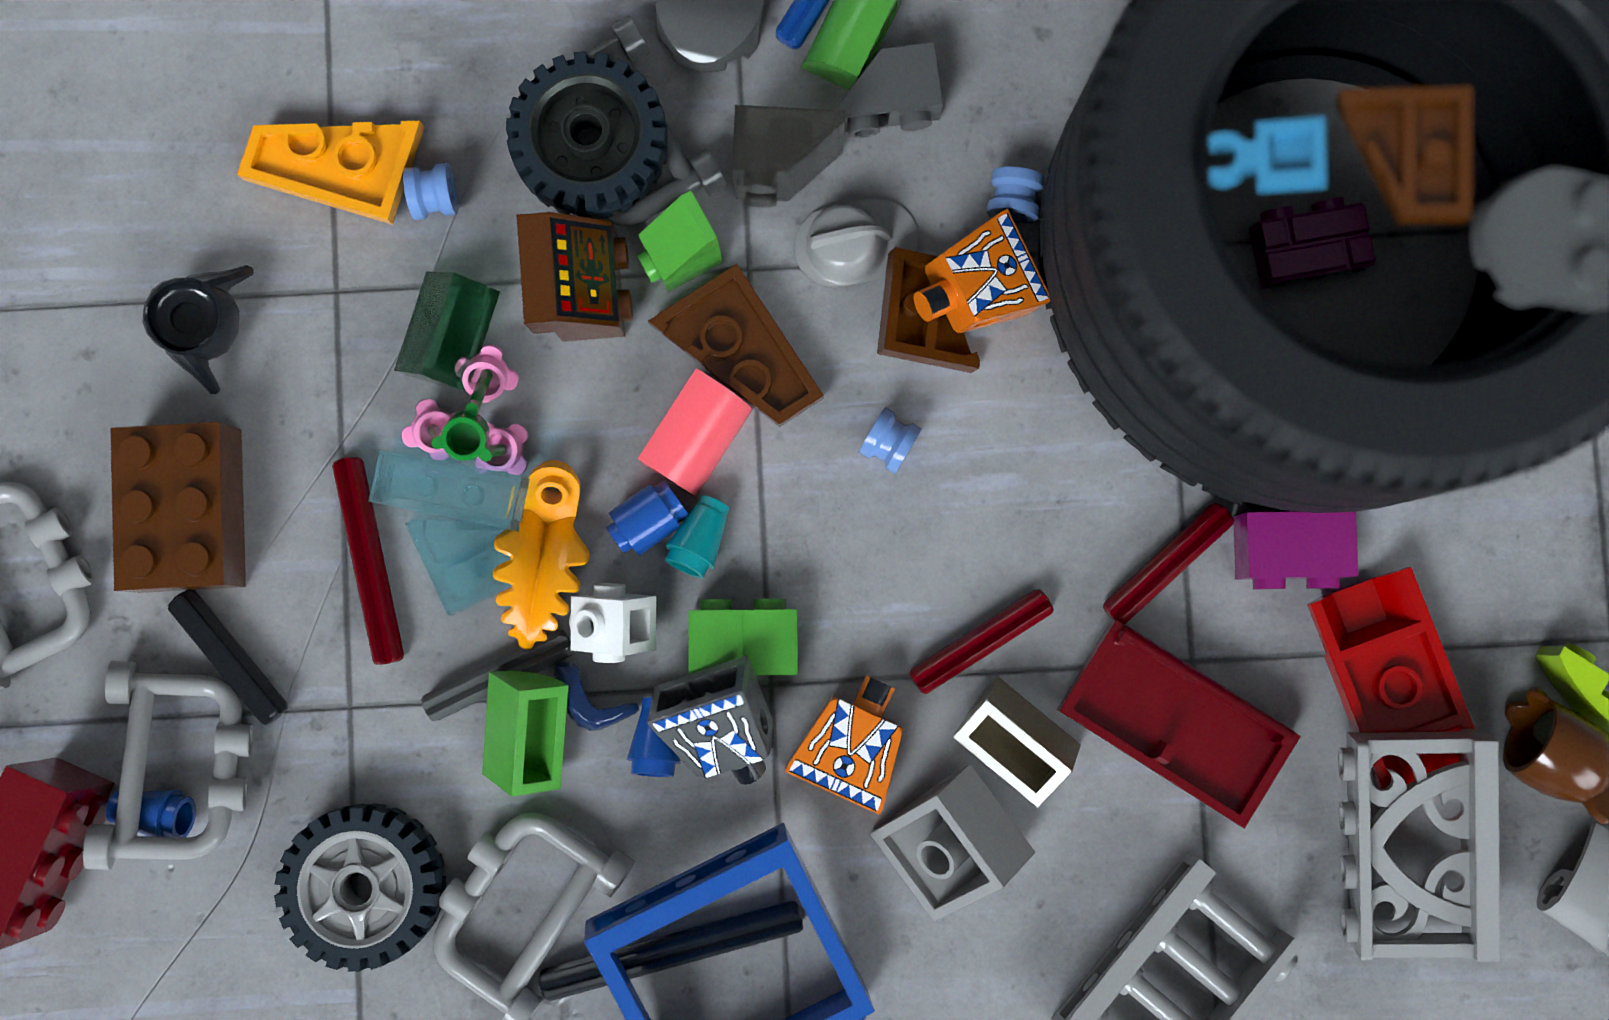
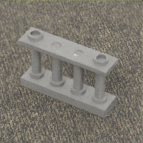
(1155, 930)

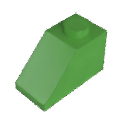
(679, 244)

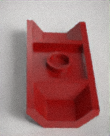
(1390, 665)

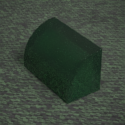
(444, 326)

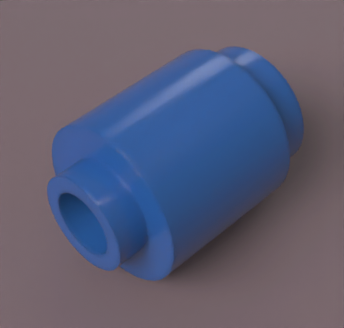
(646, 518)

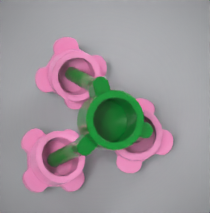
(466, 432)

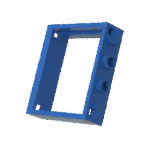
(707, 884)

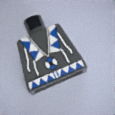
(715, 720)

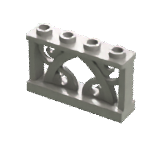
(1477, 899)

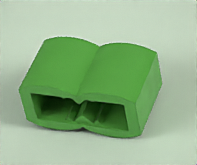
(726, 634)

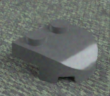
(709, 32)
(1547, 240)

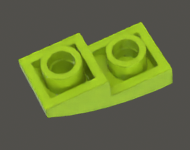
(1577, 680)

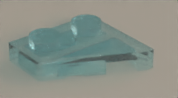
(459, 560)

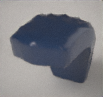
(580, 708)

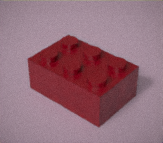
(42, 839)

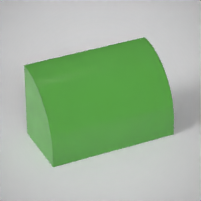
(849, 39)
(524, 731)

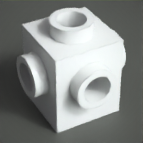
(612, 623)

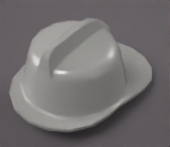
(852, 241)

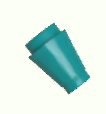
(698, 538)

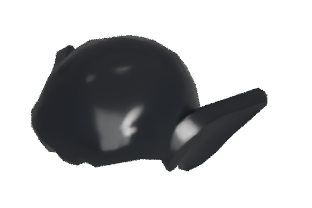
(195, 319)

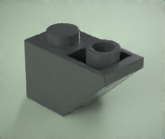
(895, 90)

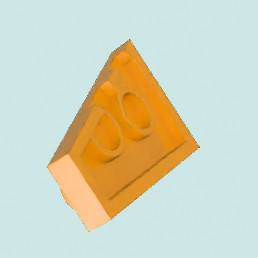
(336, 166)

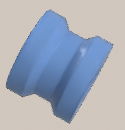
(430, 191)
(1017, 192)
(890, 440)

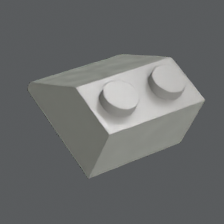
(953, 844)

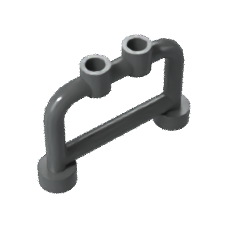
(689, 174)

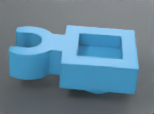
(1283, 156)

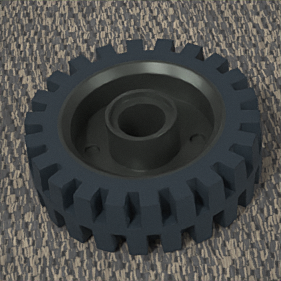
(581, 96)

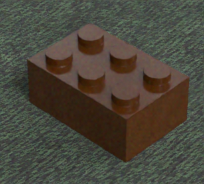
(177, 507)

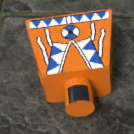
(983, 279)
(851, 747)

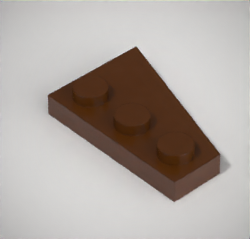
(741, 345)

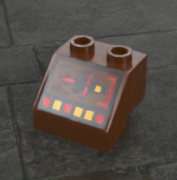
(573, 276)

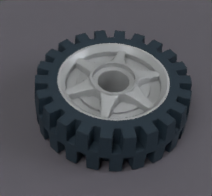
(320, 895)

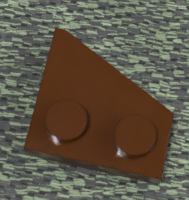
(1415, 148)
(902, 329)

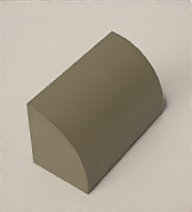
(1018, 742)

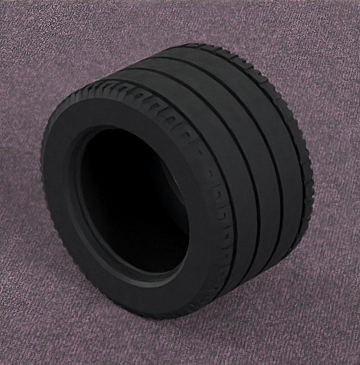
(1208, 369)

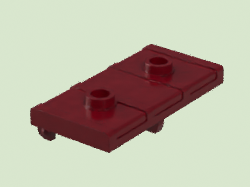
(1179, 723)

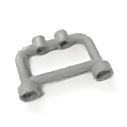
(65, 575)
(226, 792)
(490, 857)

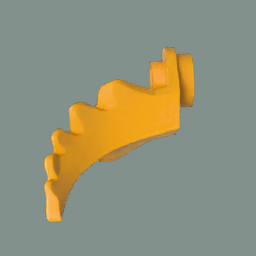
(541, 554)

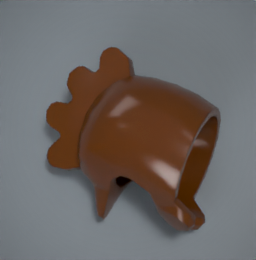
(1570, 764)

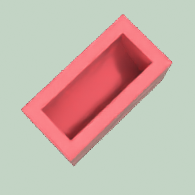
(695, 433)

